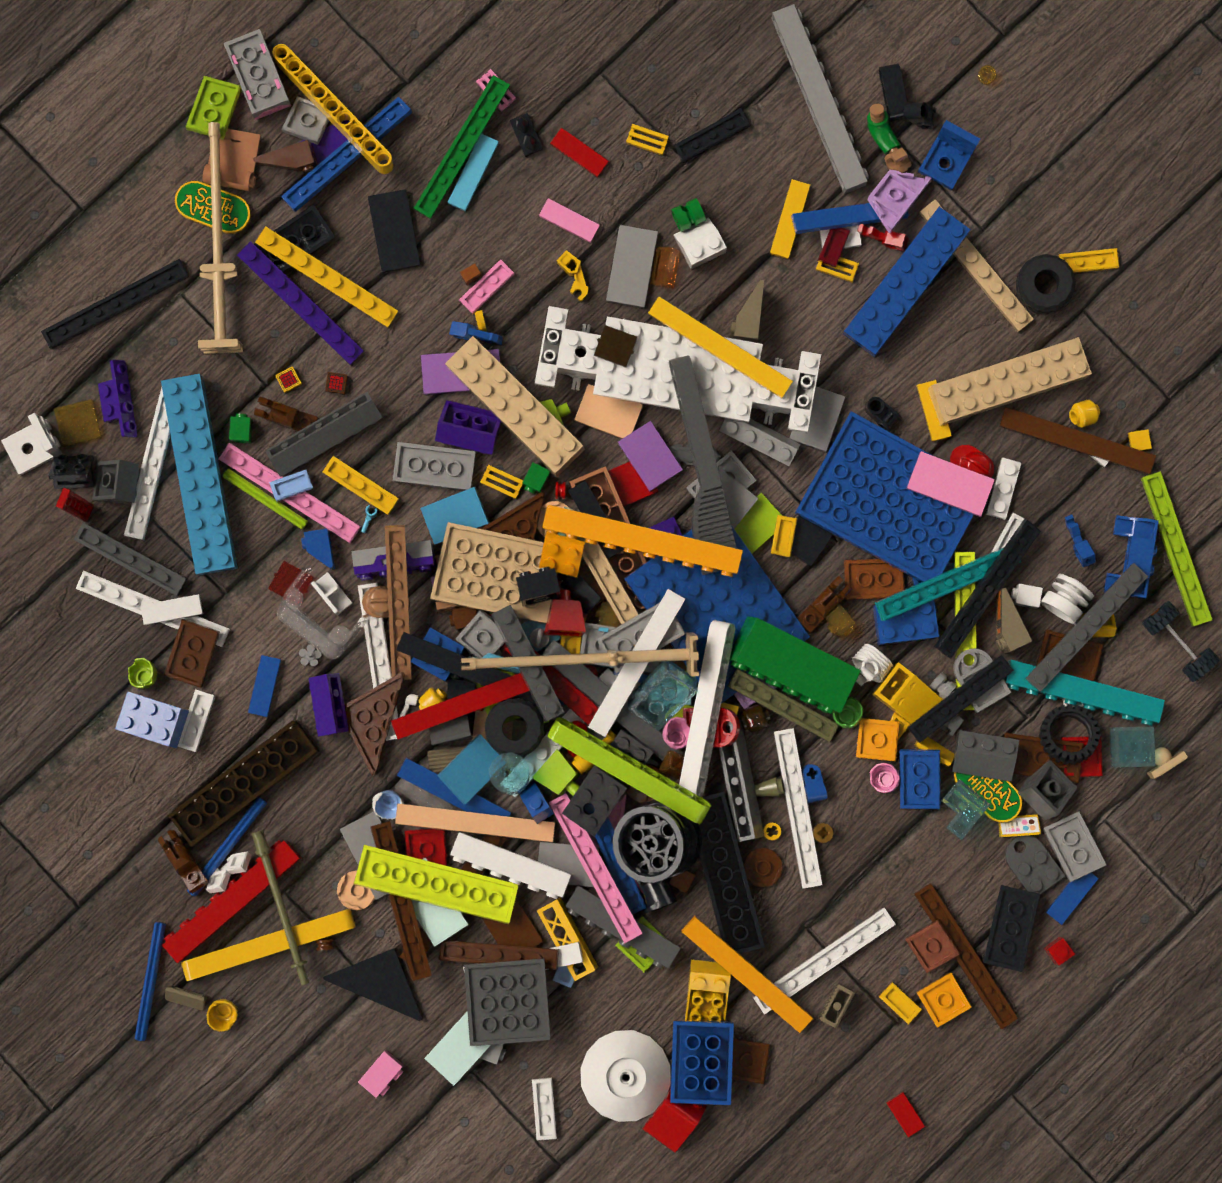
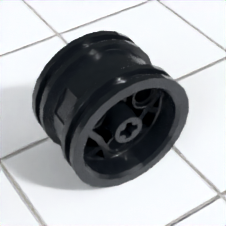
(641, 856)

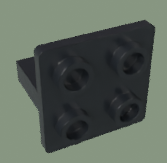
(72, 471)

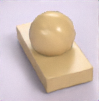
(1165, 761)

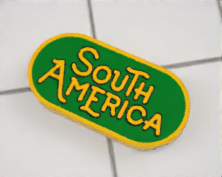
(195, 204)
(1001, 795)

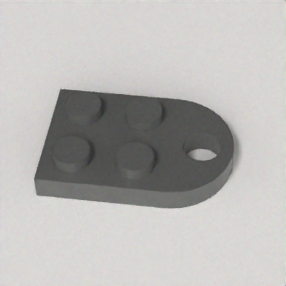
(1033, 866)

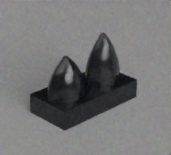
(526, 135)

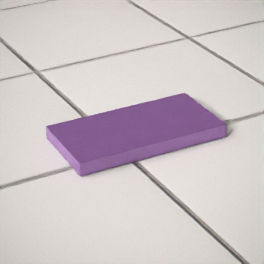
(439, 378)

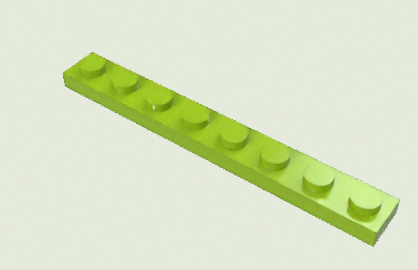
(1176, 549)

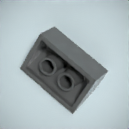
(985, 755)

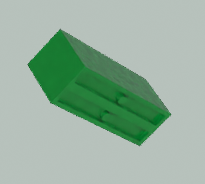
(793, 665)

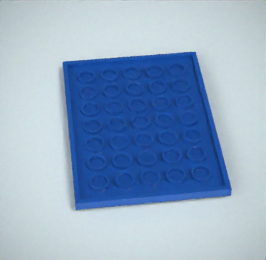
(866, 502)
(715, 598)

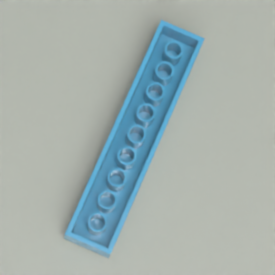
(199, 474)

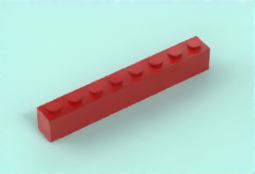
(229, 903)

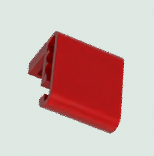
(673, 1122)

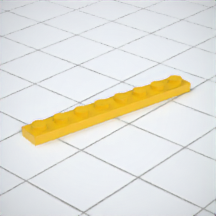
(326, 277)

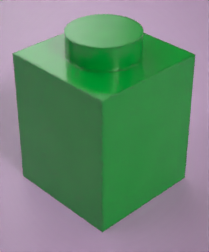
(240, 429)
(535, 478)

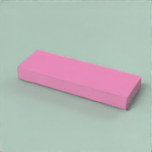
(569, 220)
(486, 286)

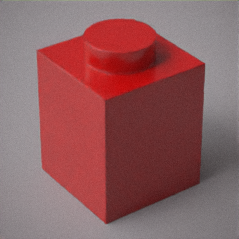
(1059, 951)

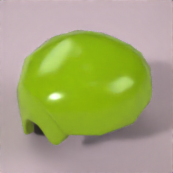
(142, 673)

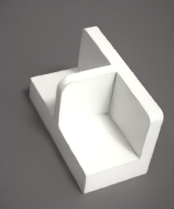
(332, 593)

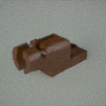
(284, 415)
(823, 605)
(183, 862)

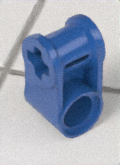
(814, 787)

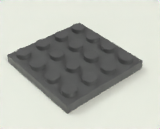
(507, 1002)

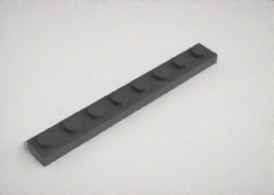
(1086, 627)

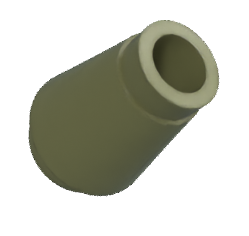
(771, 787)

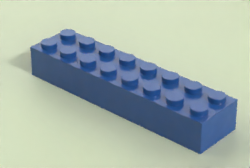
(906, 281)

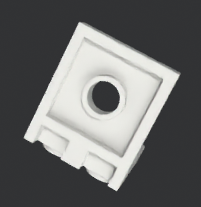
(44, 445)

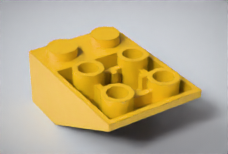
(906, 694)
(707, 991)

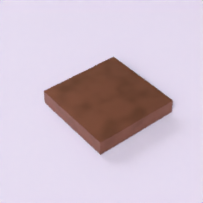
(933, 945)

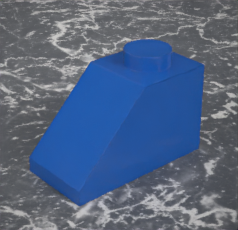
(319, 546)
(535, 803)

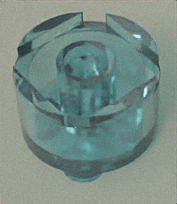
(507, 785)

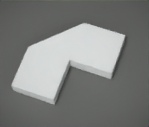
(236, 864)

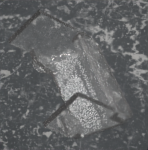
(329, 644)

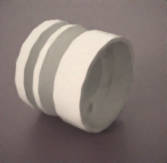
(1069, 595)

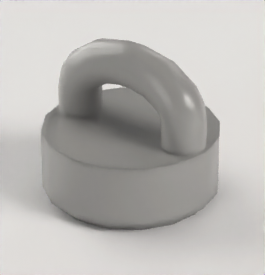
(538, 638)

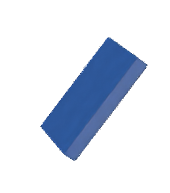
(919, 779)

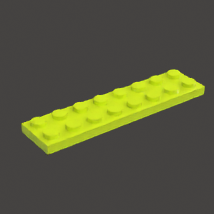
(436, 884)

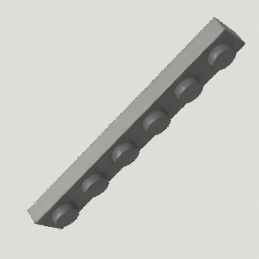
(130, 559)

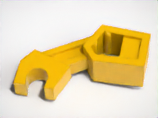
(579, 283)

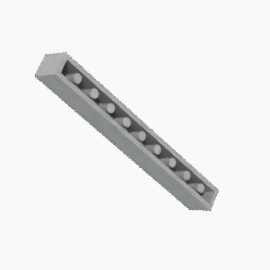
(819, 98)

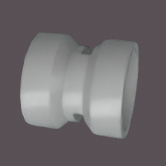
(942, 685)

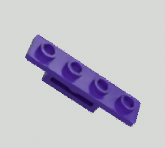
(117, 400)

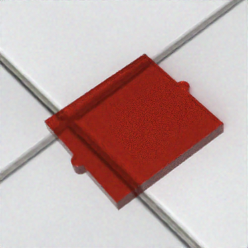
(285, 577)

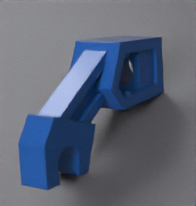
(466, 331)
(1081, 547)

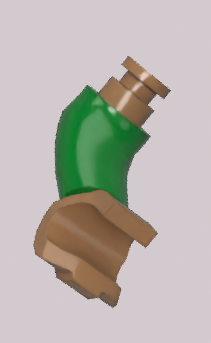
(881, 132)

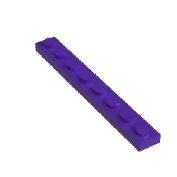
(300, 303)

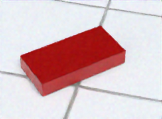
(905, 1114)

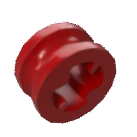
(560, 490)

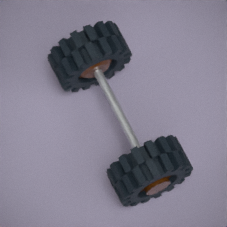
(1200, 664)

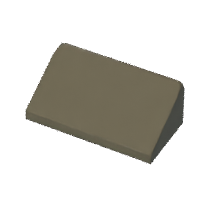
(185, 997)

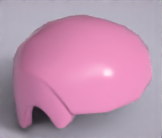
(676, 733)
(884, 777)

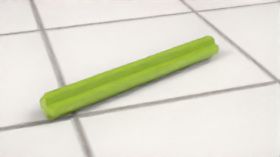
(265, 499)

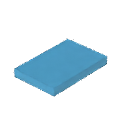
(461, 509)
(469, 769)

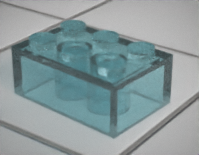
(662, 694)

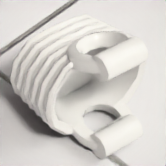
(873, 664)

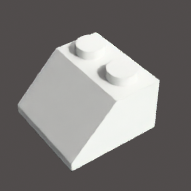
(700, 243)

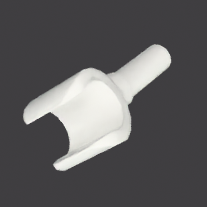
(411, 699)

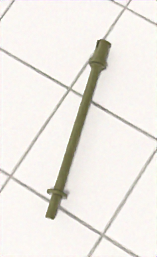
(263, 851)

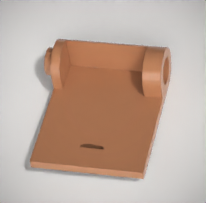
(236, 160)

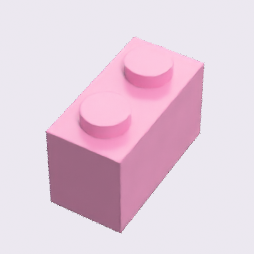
(381, 1073)

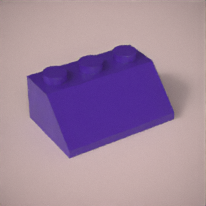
(468, 427)

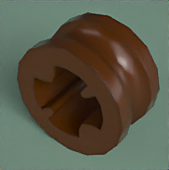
(324, 944)

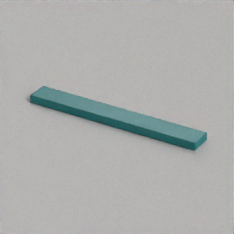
(935, 587)

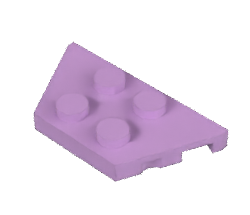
(895, 196)

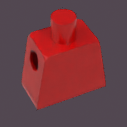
(565, 617)

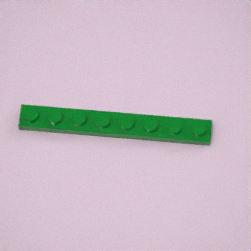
(462, 147)

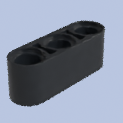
(893, 91)

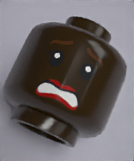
(755, 718)

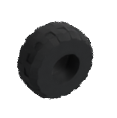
(1058, 270)
(520, 708)

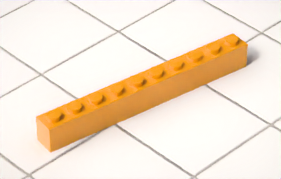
(643, 539)

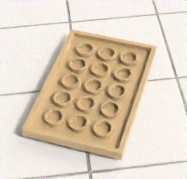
(481, 571)

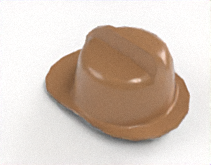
(376, 602)

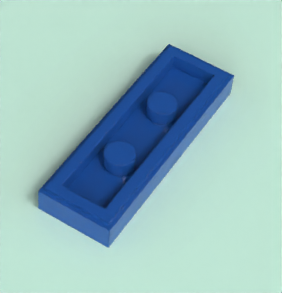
(264, 686)
(1070, 898)

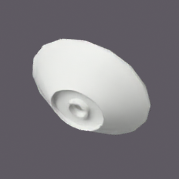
(619, 1055)

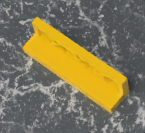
(571, 932)

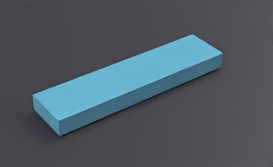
(473, 172)

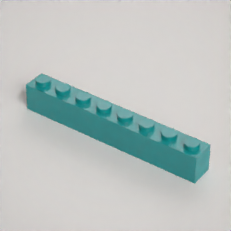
(1090, 694)

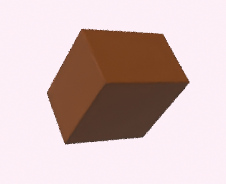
(470, 274)

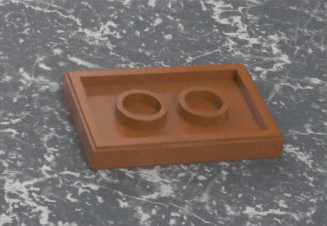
(872, 579)

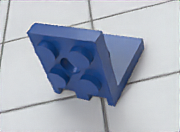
(953, 145)

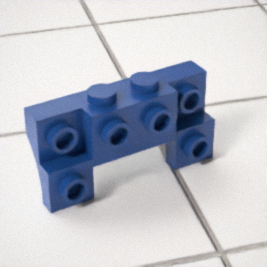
(1139, 550)

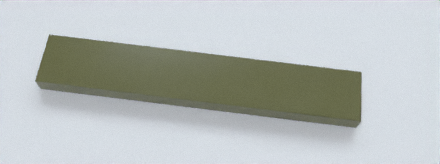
(783, 705)

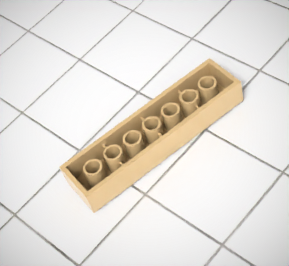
(1009, 381)
(515, 406)

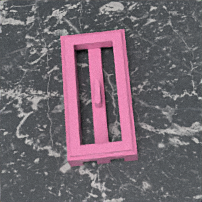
(485, 77)

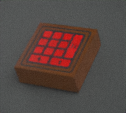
(336, 383)

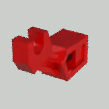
(890, 240)

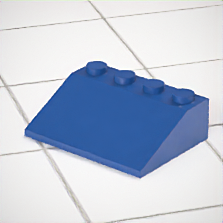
(702, 1062)

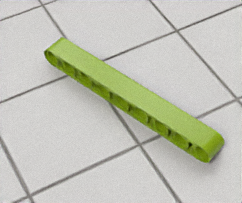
(629, 770)

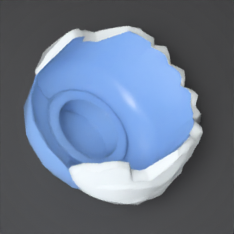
(386, 803)

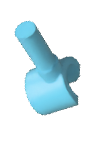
(368, 518)

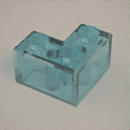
(968, 807)

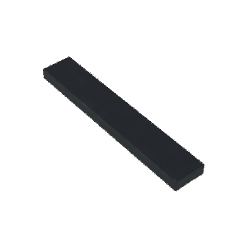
(960, 698)

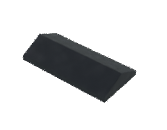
(305, 231)

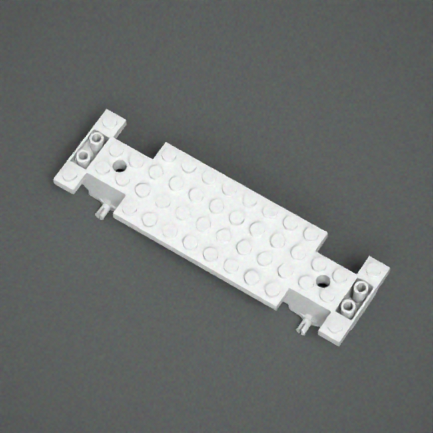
(649, 378)

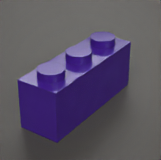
(328, 704)

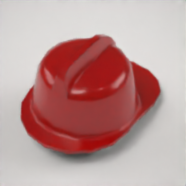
(973, 460)

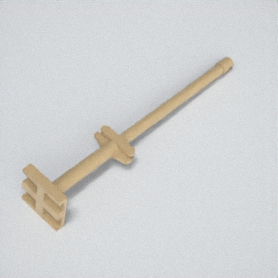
(218, 271)
(612, 657)

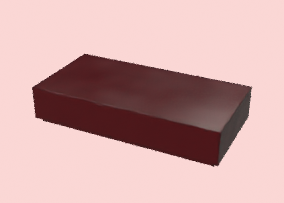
(833, 246)

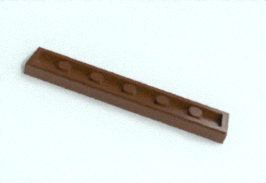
(486, 953)

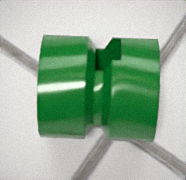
(689, 214)

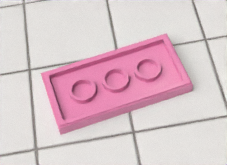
(950, 484)

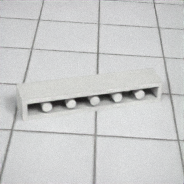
(510, 864)

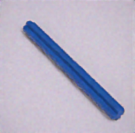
(232, 839)
(150, 981)

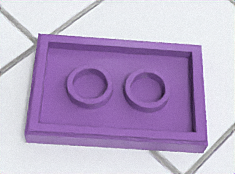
(650, 456)

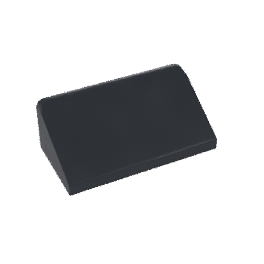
(581, 592)

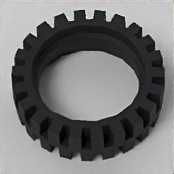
(1080, 715)

